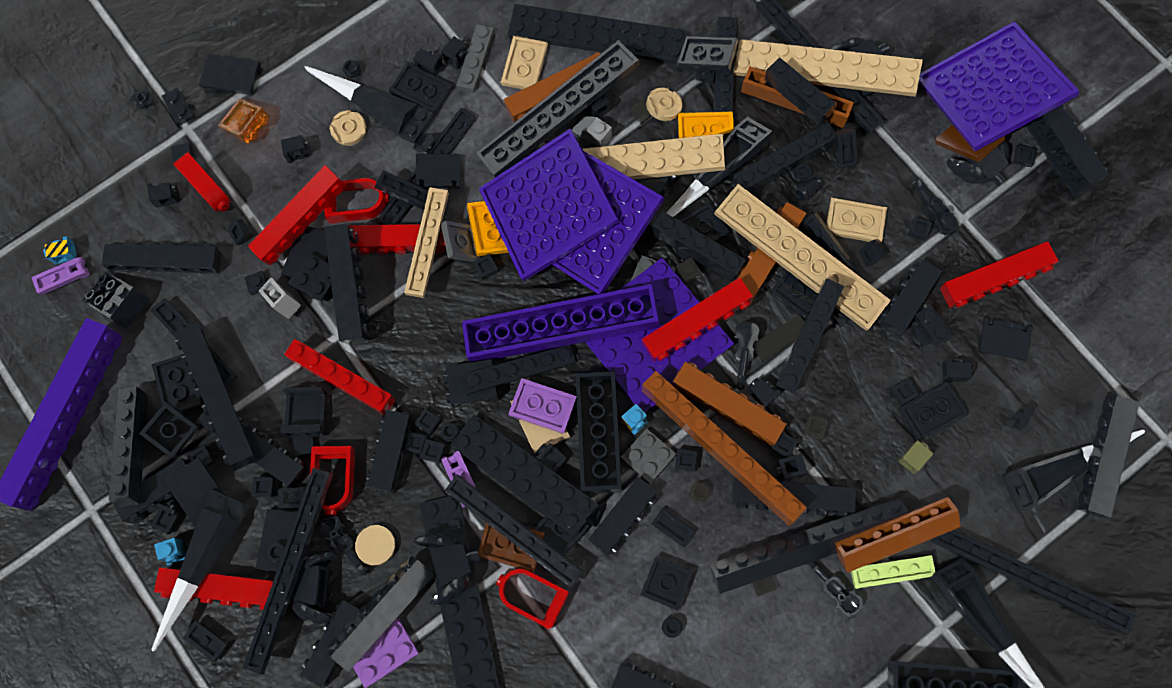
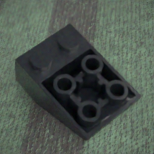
(115, 299)

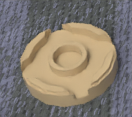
(664, 104)
(348, 128)
(375, 545)

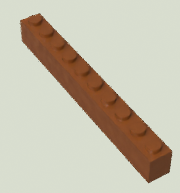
(723, 449)

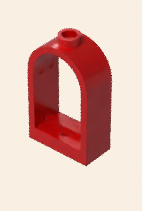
(203, 183)
(355, 215)
(336, 452)
(554, 608)

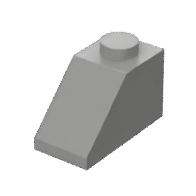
(593, 131)
(279, 298)

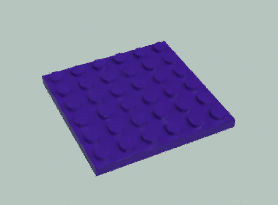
(996, 86)
(548, 205)
(601, 257)
(628, 356)

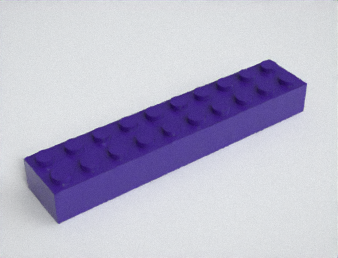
(560, 324)
(58, 415)

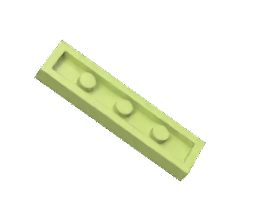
(893, 572)

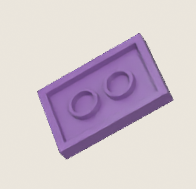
(542, 406)
(386, 654)

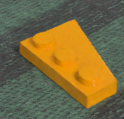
(704, 124)
(484, 231)

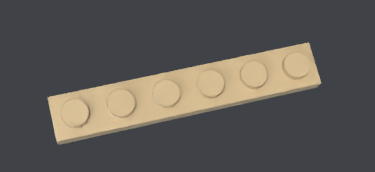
(426, 242)

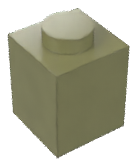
(915, 457)

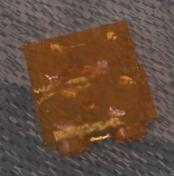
(244, 120)

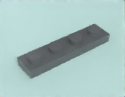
(475, 58)

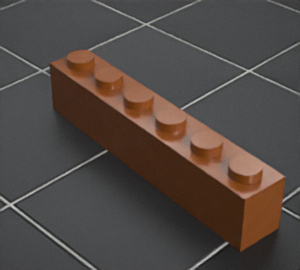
(756, 86)
(526, 99)
(761, 264)
(728, 404)
(898, 534)

